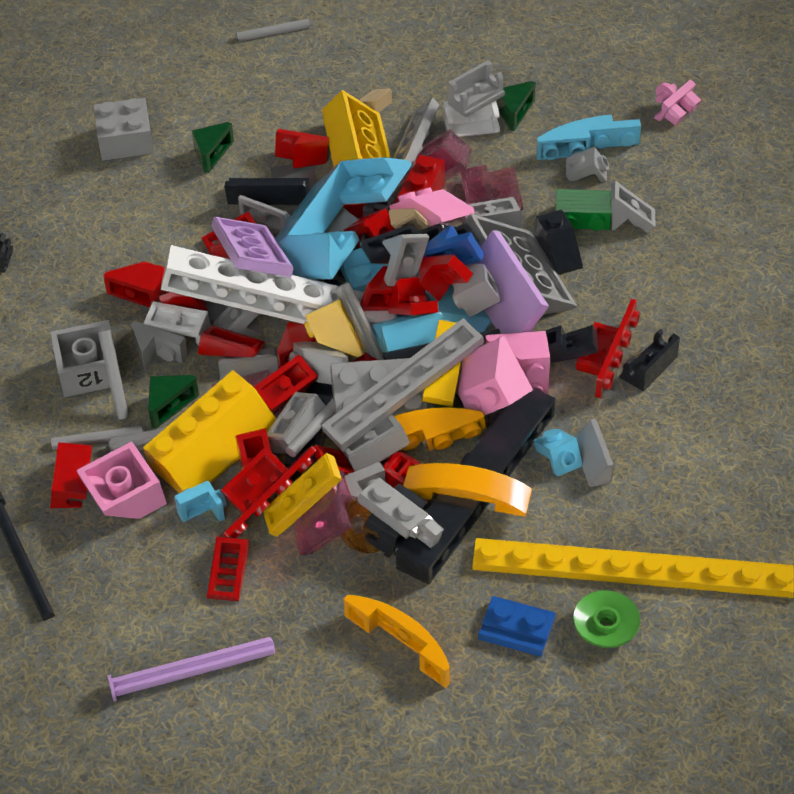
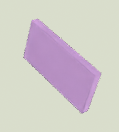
(251, 247)
(520, 300)

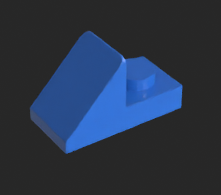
(450, 243)

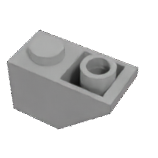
(479, 291)

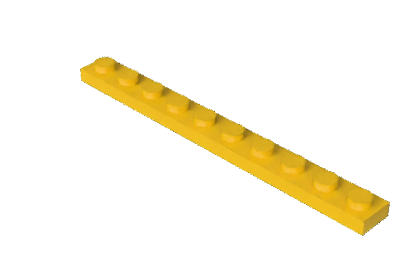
(634, 567)

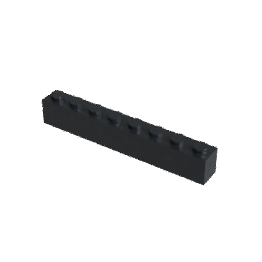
(497, 451)

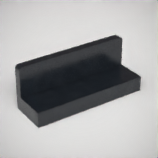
(268, 190)

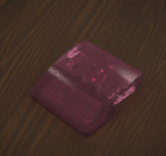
(481, 185)
(324, 519)

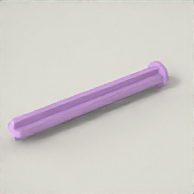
(190, 667)

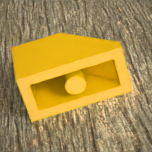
(333, 328)

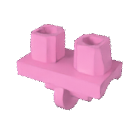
(671, 100)

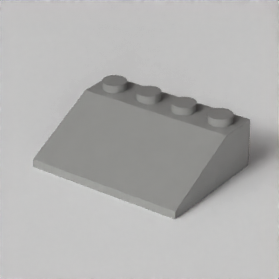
(531, 258)

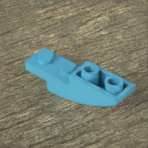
(585, 134)

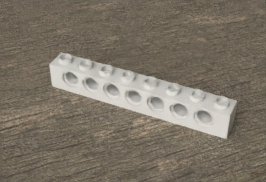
(264, 293)

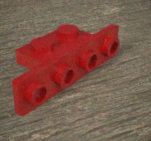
(610, 345)
(257, 482)

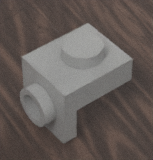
(585, 164)

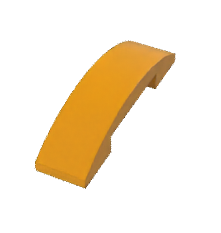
(469, 483)
(372, 613)

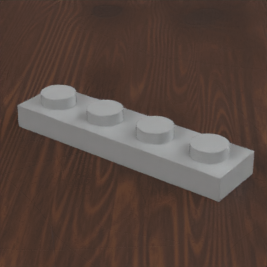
(416, 132)

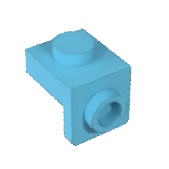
(560, 449)
(199, 500)

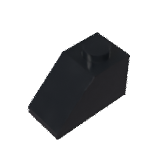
(558, 241)

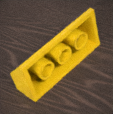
(353, 130)
(202, 438)

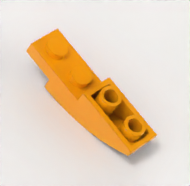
(440, 426)

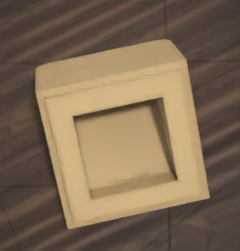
(378, 99)
(404, 217)

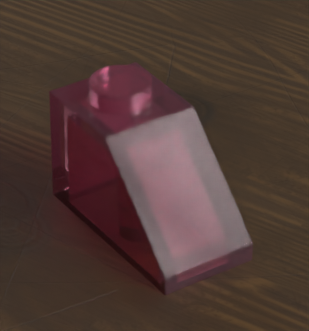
(448, 148)

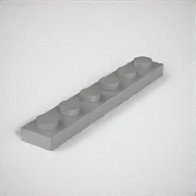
(402, 384)

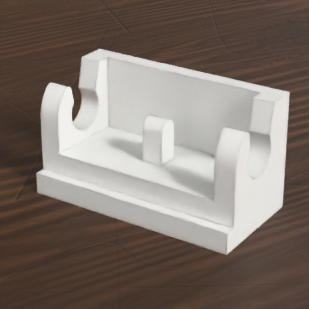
(480, 122)
(178, 320)

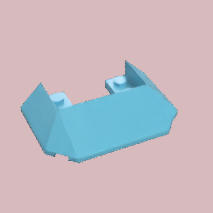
(350, 182)
(409, 329)

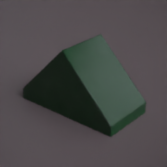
(516, 103)
(212, 143)
(169, 396)

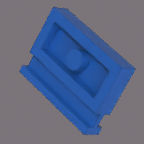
(517, 626)

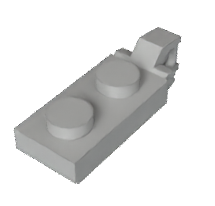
(400, 512)

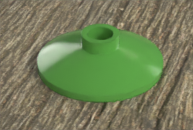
(610, 608)

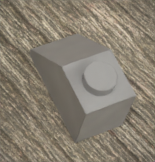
(318, 358)

